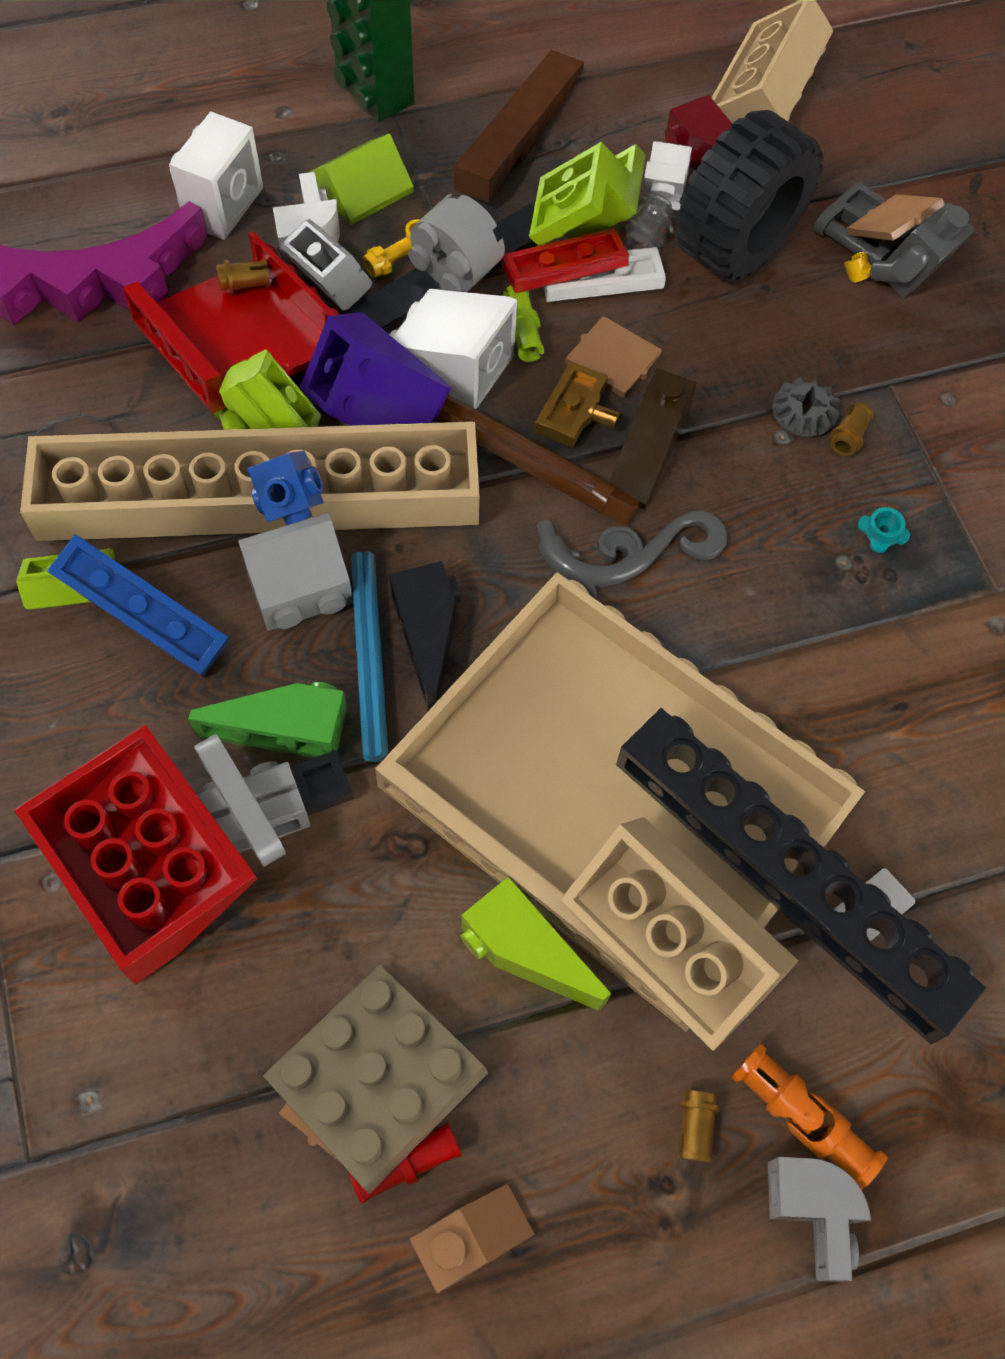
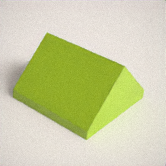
(365, 179)

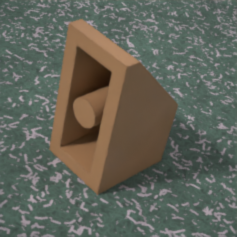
(471, 1237)

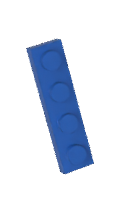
(138, 605)

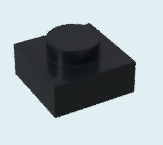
(321, 782)

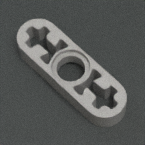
(240, 800)

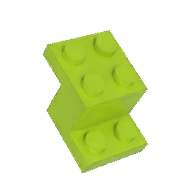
(587, 194)

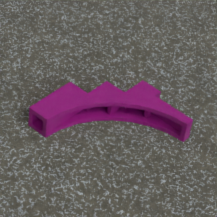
(83, 277)

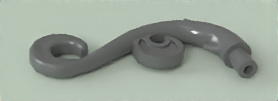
(623, 539)

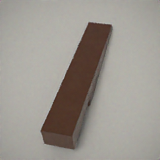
(516, 127)

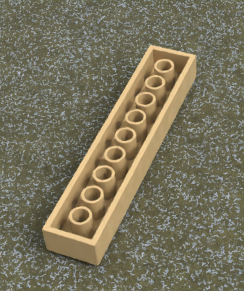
(202, 483)

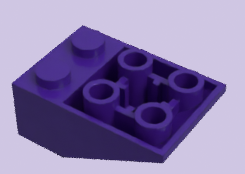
(370, 377)

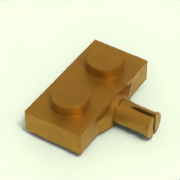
(575, 405)

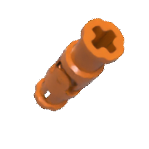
(806, 1114)

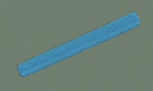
(369, 657)

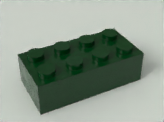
(374, 53)

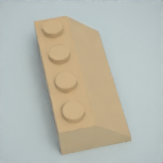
(774, 62)
(677, 931)

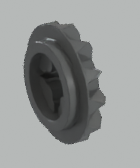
(788, 408)

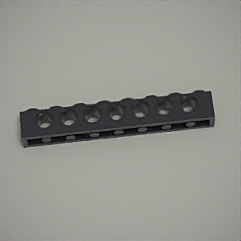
(843, 935)

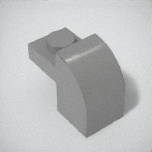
(827, 1197)

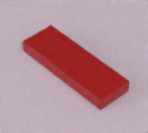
(565, 260)

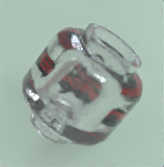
(650, 225)

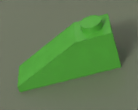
(284, 719)

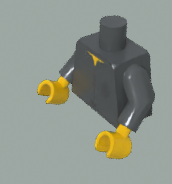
(919, 253)

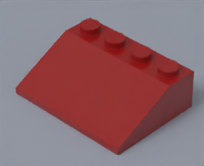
(137, 852)

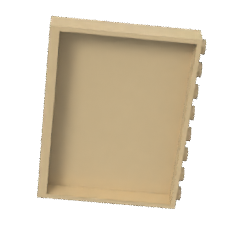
(528, 748)

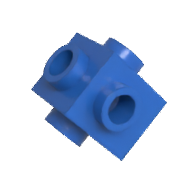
(286, 487)

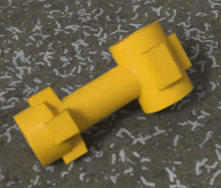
(379, 260)

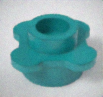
(886, 519)

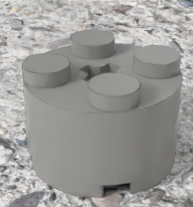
(456, 243)

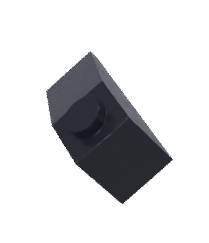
(426, 614)

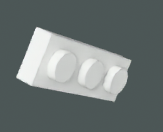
(641, 274)

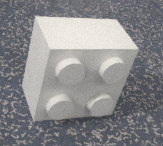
(218, 172)

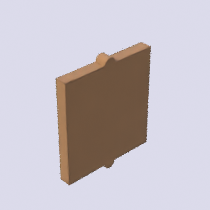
(895, 216)
(615, 353)

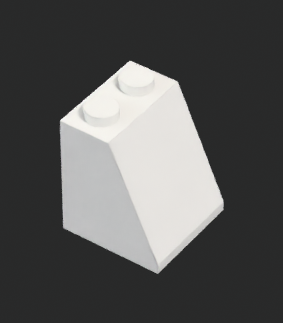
(462, 339)

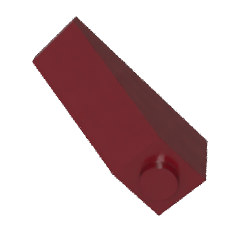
(696, 126)

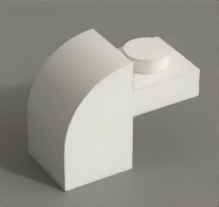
(667, 171)
(314, 207)

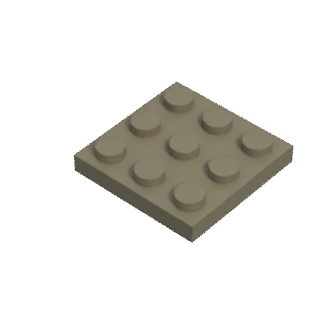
(375, 1077)

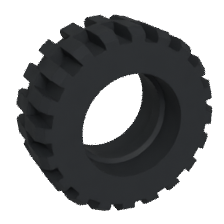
(748, 194)

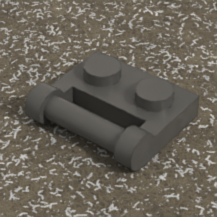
(850, 208)

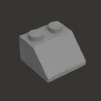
(297, 572)

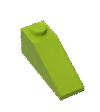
(526, 945)

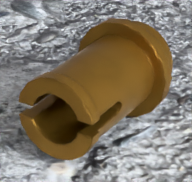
(242, 275)
(847, 437)
(697, 1125)

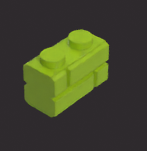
(266, 395)

